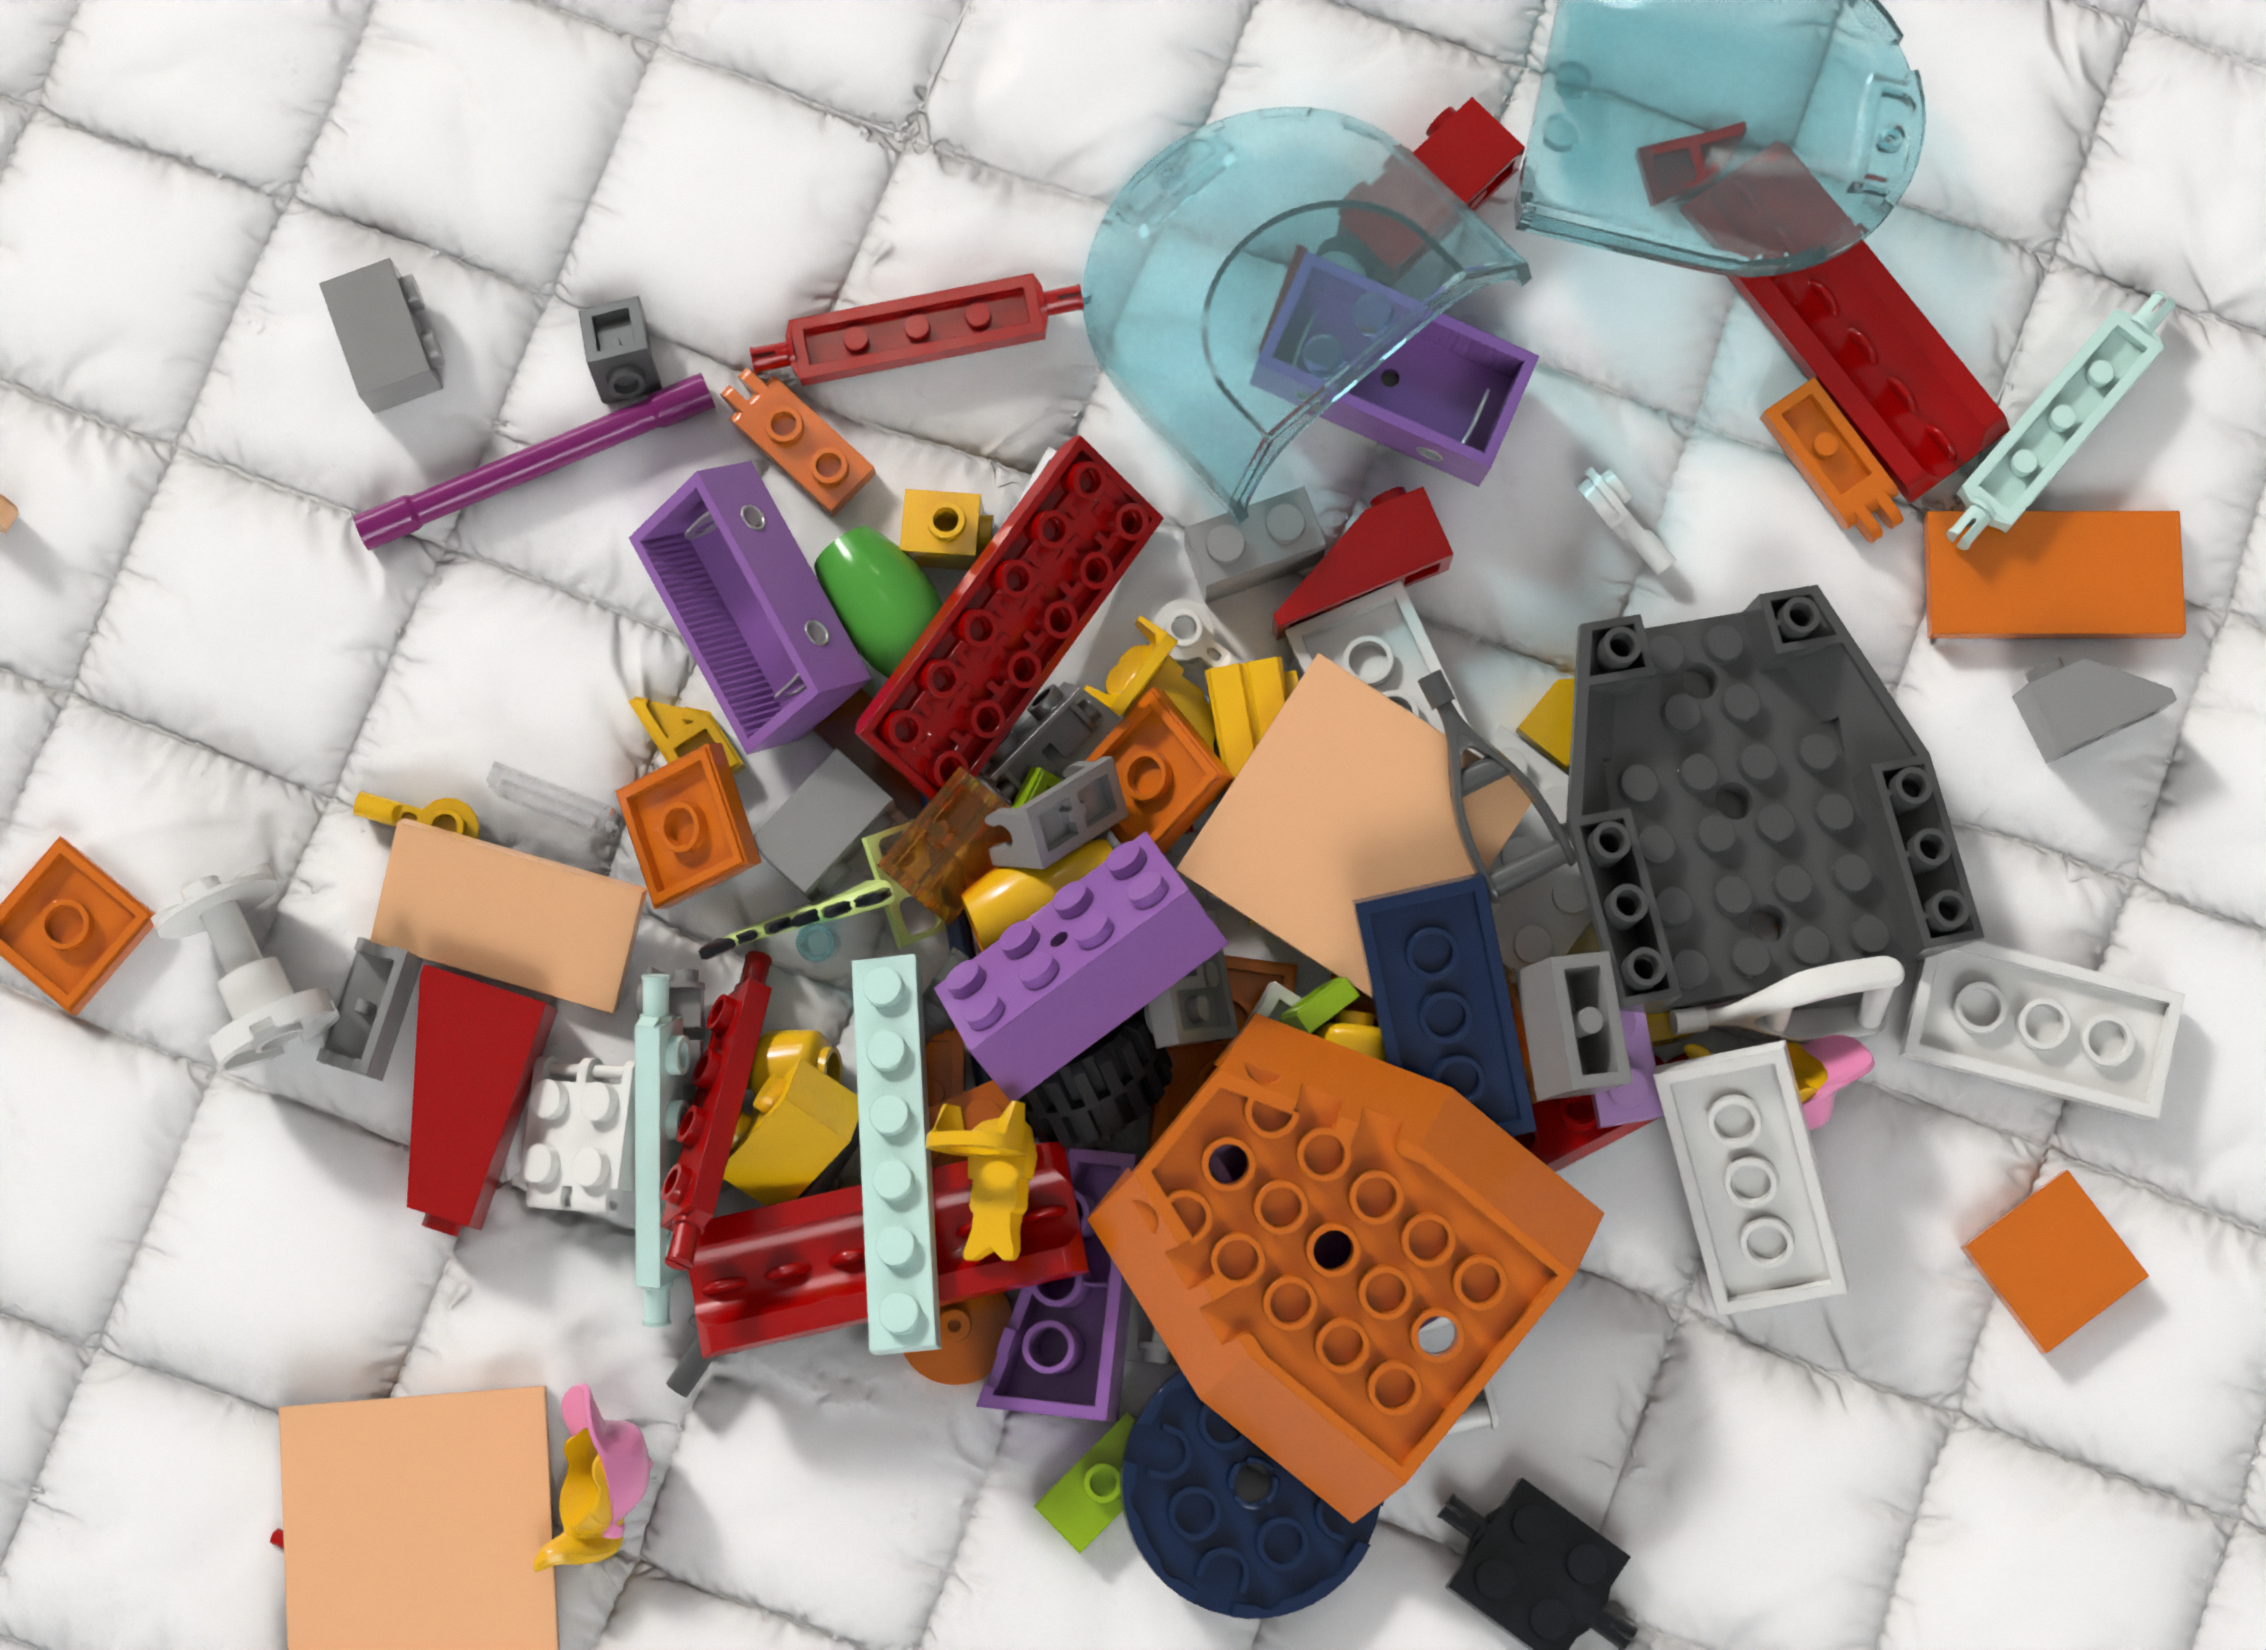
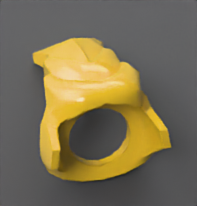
(1151, 667)
(1001, 1165)

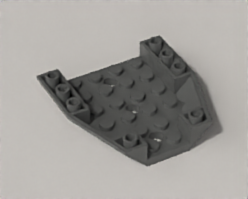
(1836, 794)

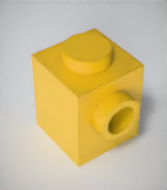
(944, 528)

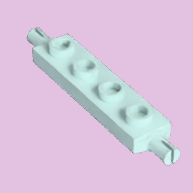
(2060, 420)
(660, 1063)

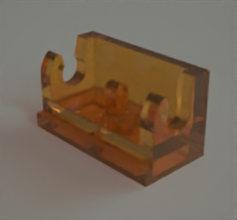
(947, 845)

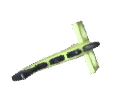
(862, 898)

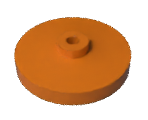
(968, 1341)

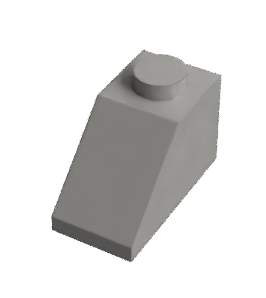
(2084, 704)

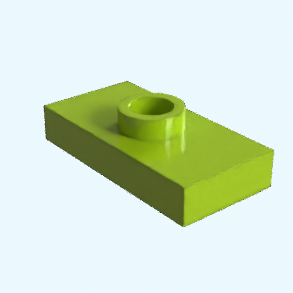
(1090, 1491)

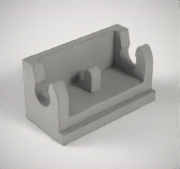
(1060, 817)
(371, 1009)

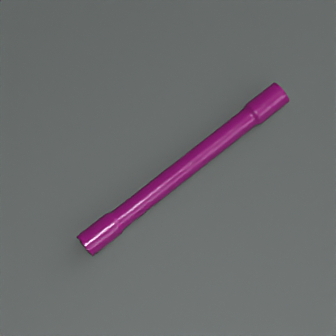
(411, 512)

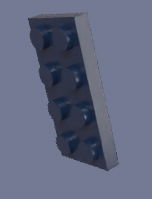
(1446, 993)

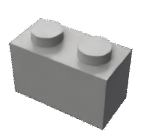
(383, 335)
(1269, 544)
(823, 826)
(1573, 1025)

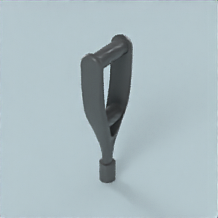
(1480, 774)

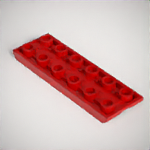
(1880, 366)
(1009, 620)
(803, 1266)

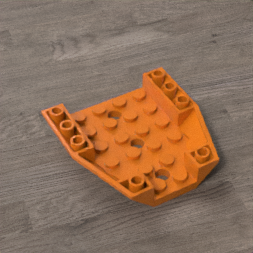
(1438, 1224)

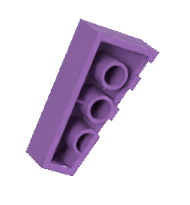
(1069, 1333)

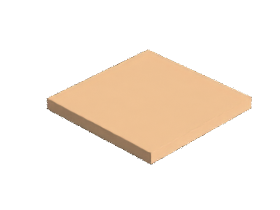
(1339, 809)
(419, 1523)

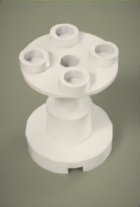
(255, 987)

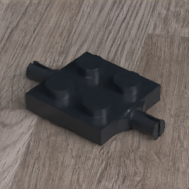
(1537, 1570)

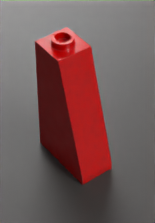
(468, 1093)

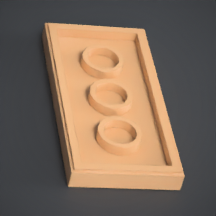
(508, 915)

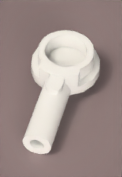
(1608, 499)
(1194, 630)

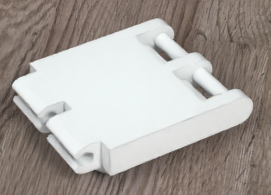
(579, 1136)

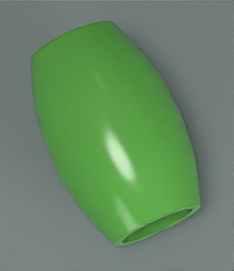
(877, 595)

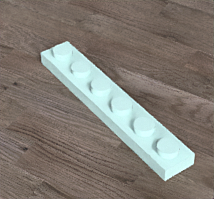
(894, 1156)

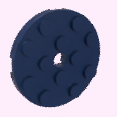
(1207, 1540)

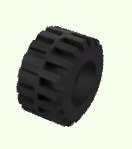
(1101, 1087)

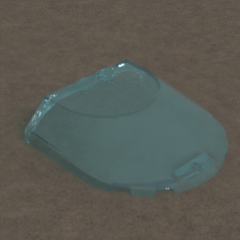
(1721, 131)
(1270, 277)

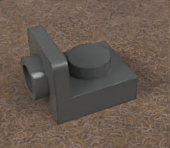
(619, 350)

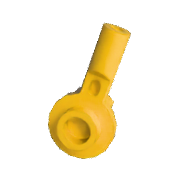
(442, 813)

